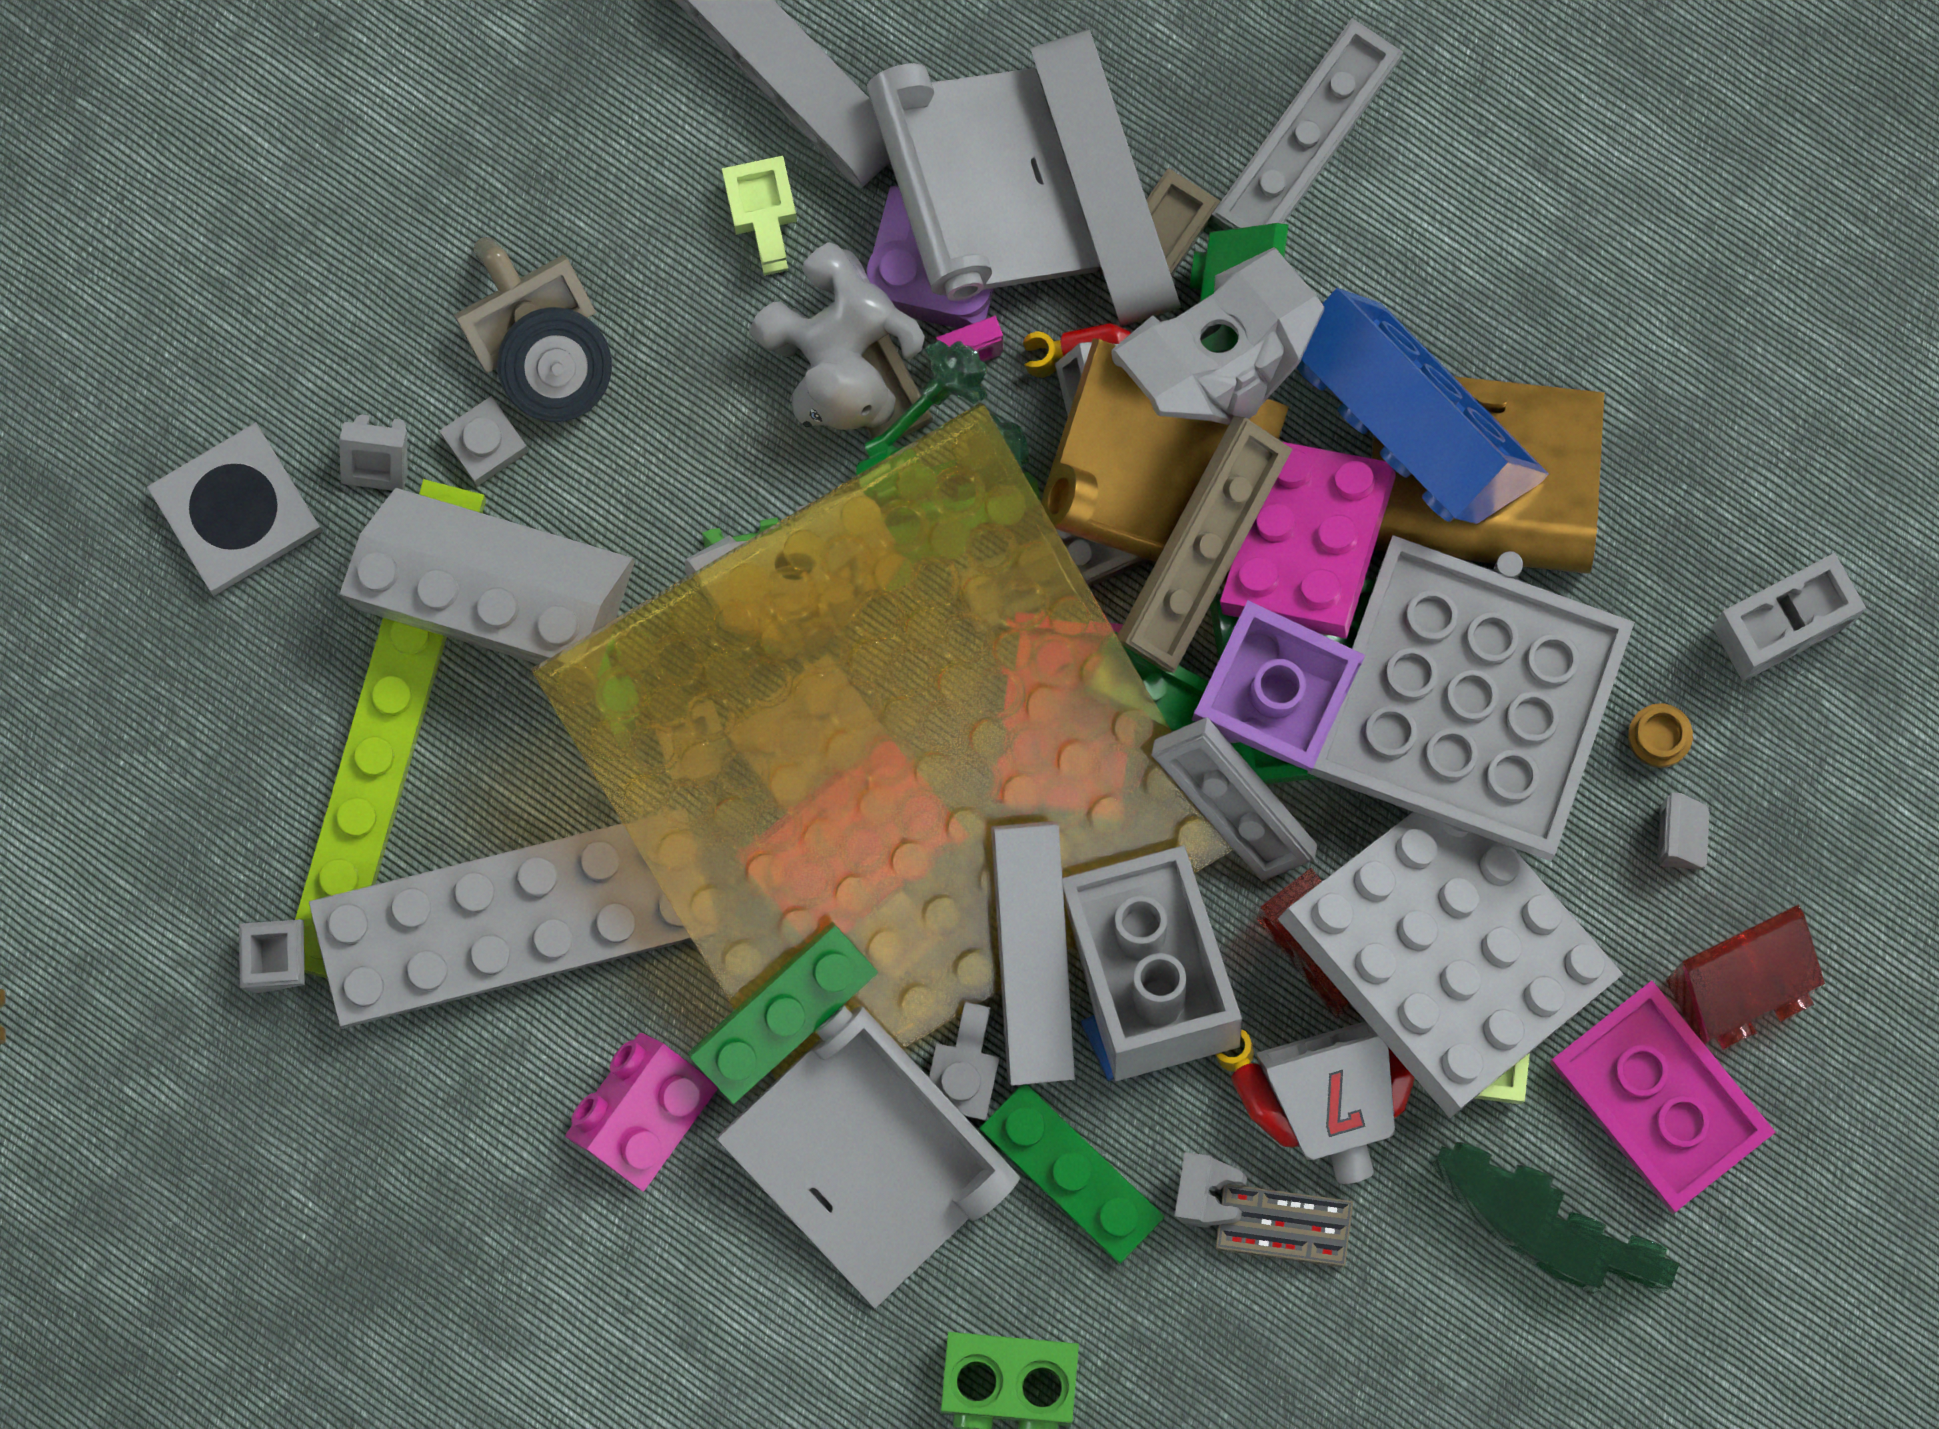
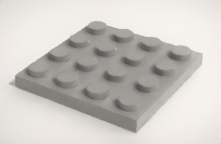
(1474, 698)
(1450, 953)

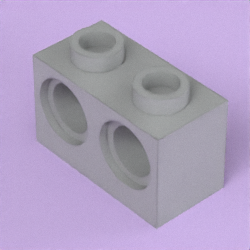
(1788, 617)

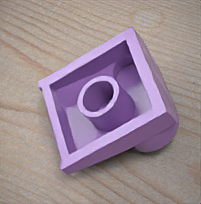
(901, 274)
(1278, 686)

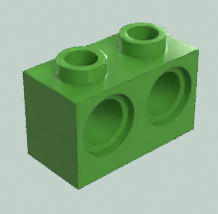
(1011, 1363)

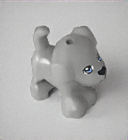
(840, 384)

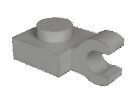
(964, 1071)

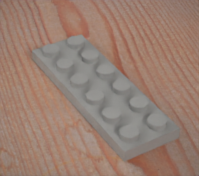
(491, 924)

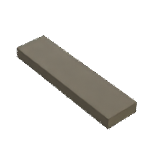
(1204, 544)

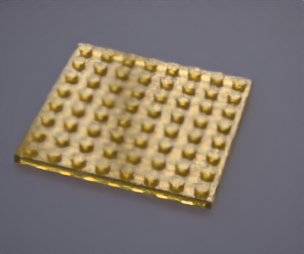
(854, 715)

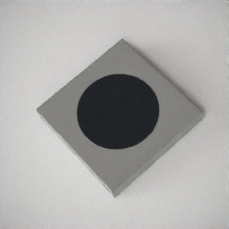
(234, 509)

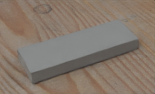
(1234, 799)

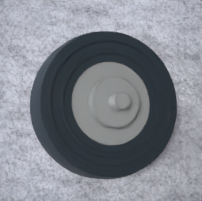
(554, 364)

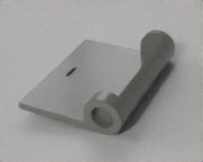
(982, 179)
(876, 1145)

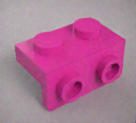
(640, 1109)

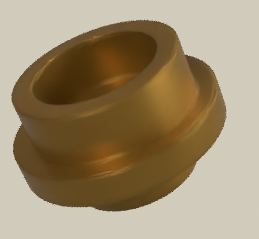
(1660, 735)

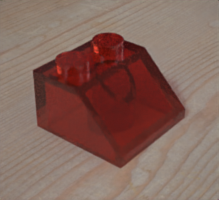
(1748, 979)

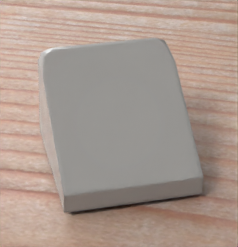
(1683, 832)
(271, 955)

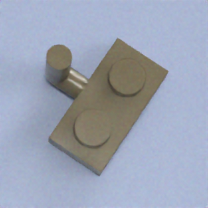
(491, 317)

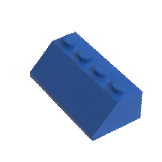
(1416, 410)

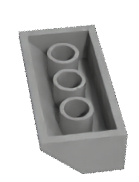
(482, 578)

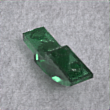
(1522, 1216)

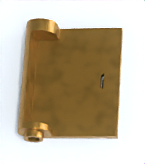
(1124, 468)
(1547, 525)

